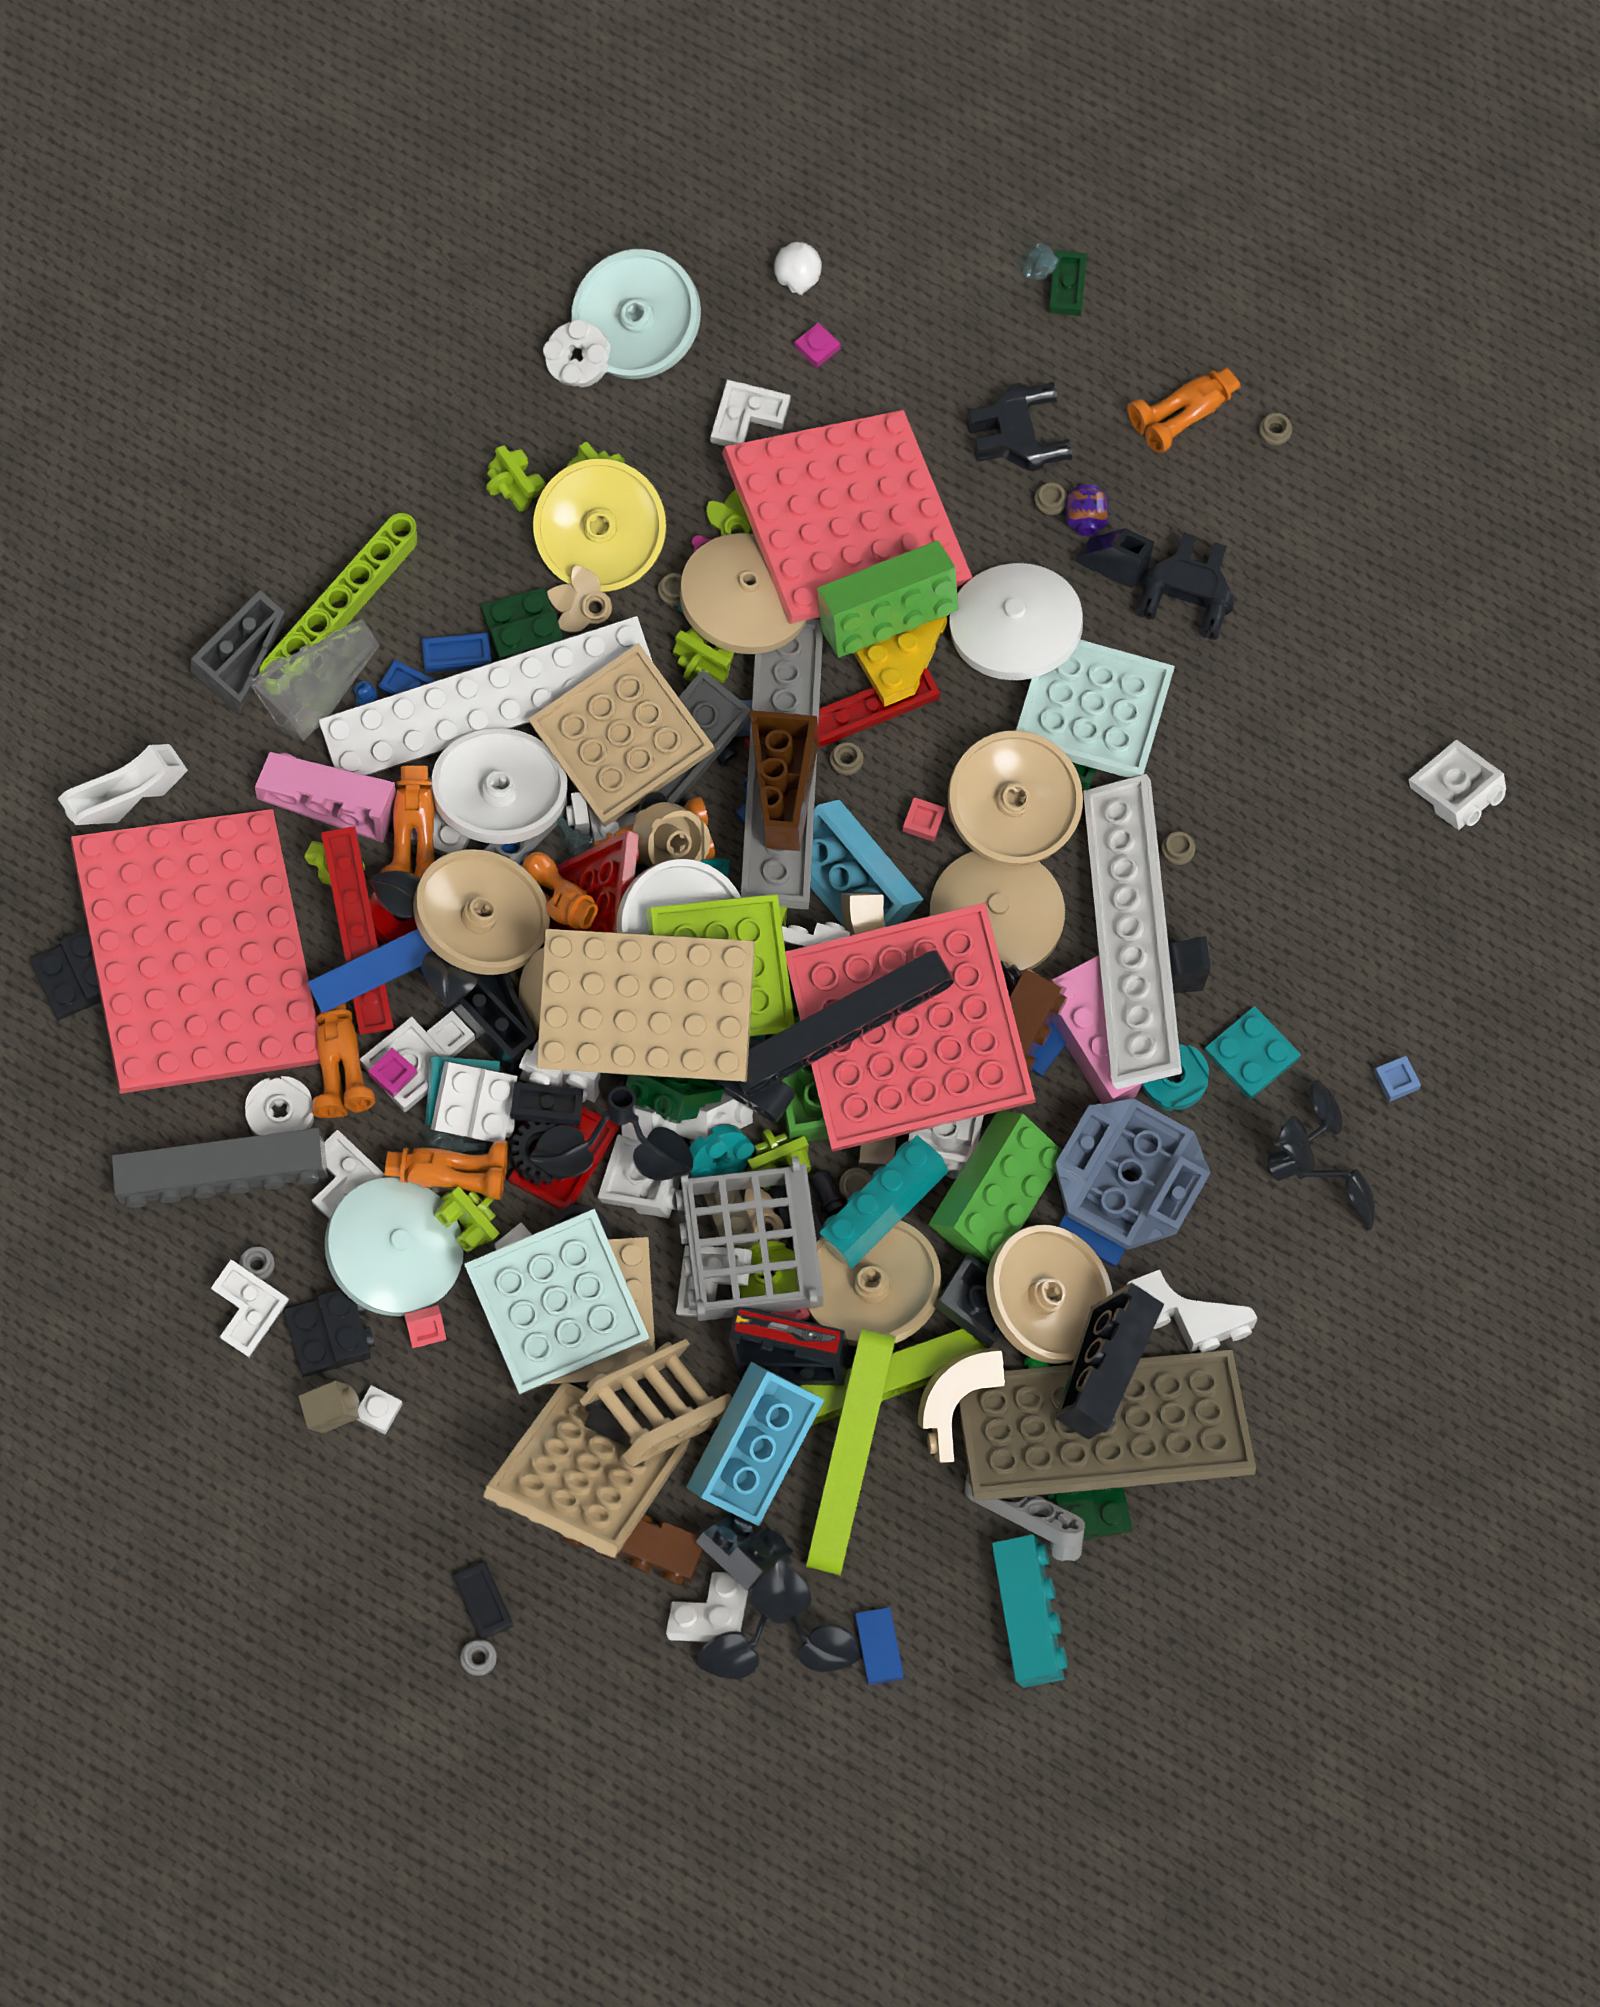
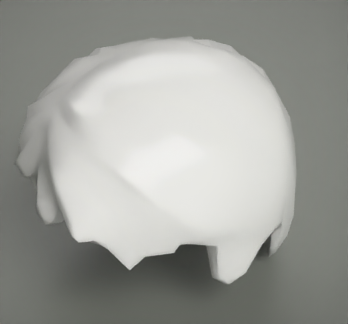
(797, 266)

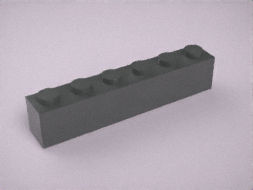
(219, 1167)

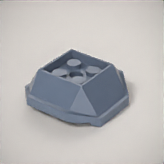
(1135, 1139)

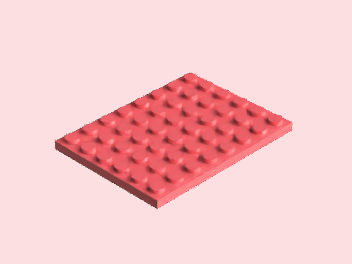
(196, 950)

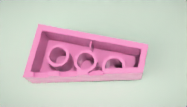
(328, 794)
(1085, 1032)

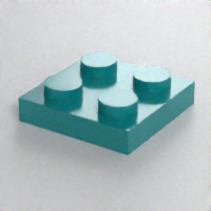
(1252, 1053)

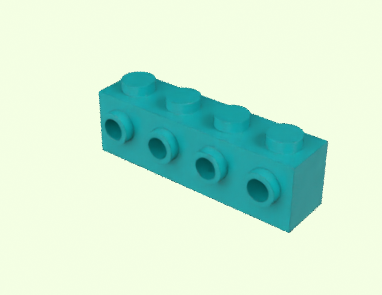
(883, 1201)
(1028, 1611)

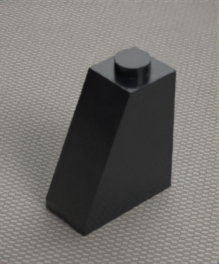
(1189, 964)

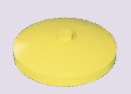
(602, 520)

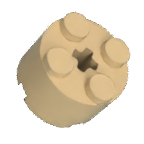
(670, 834)

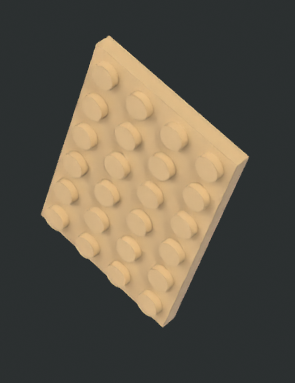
(646, 1005)
(579, 1477)

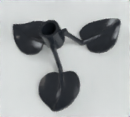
(396, 894)
(659, 1157)
(1299, 1159)
(781, 1597)

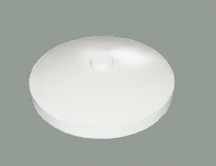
(1016, 621)
(498, 786)
(670, 884)

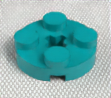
(1190, 1088)
(727, 1145)

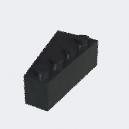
(1107, 1359)

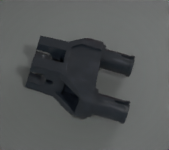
(1014, 429)
(1190, 582)

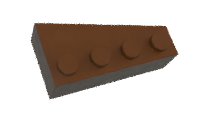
(785, 767)
(1033, 1006)
(659, 1548)

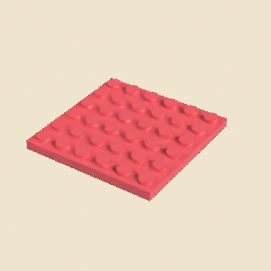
(838, 504)
(931, 1064)

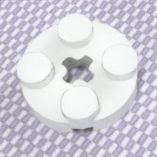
(559, 352)
(276, 1092)

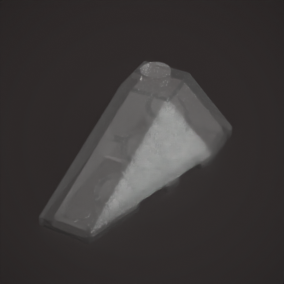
(315, 679)

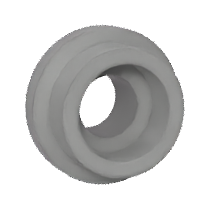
(258, 1253)
(474, 1647)

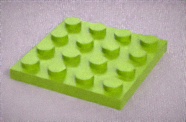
(746, 920)

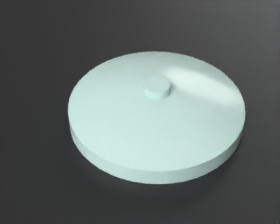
(642, 308)
(392, 1248)

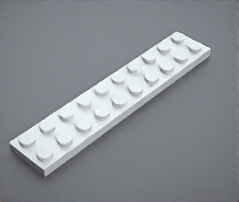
(484, 698)
(1132, 932)

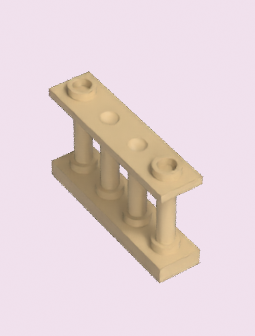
(665, 1432)

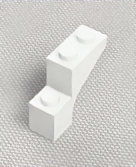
(116, 793)
(710, 1116)
(1199, 1322)

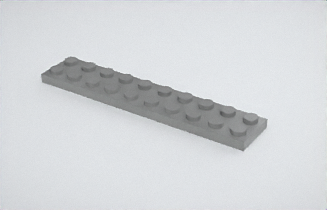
(782, 683)

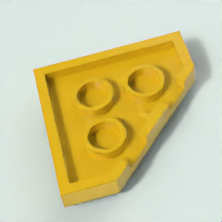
(899, 662)

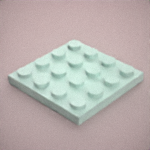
(1099, 707)
(557, 1301)

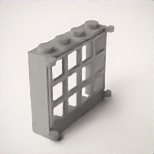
(801, 1230)

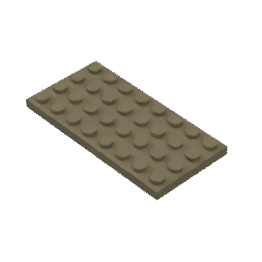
(1173, 1425)

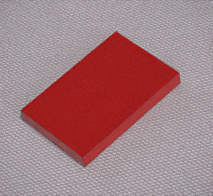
(568, 1190)

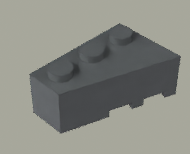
(238, 649)

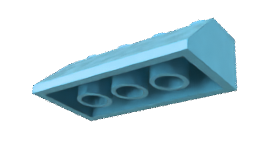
(852, 862)
(754, 1444)

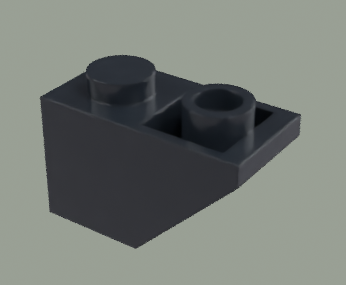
(1118, 555)

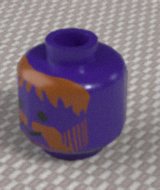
(1087, 510)

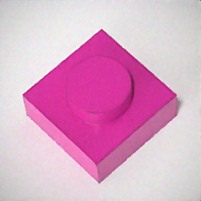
(817, 345)
(392, 1072)

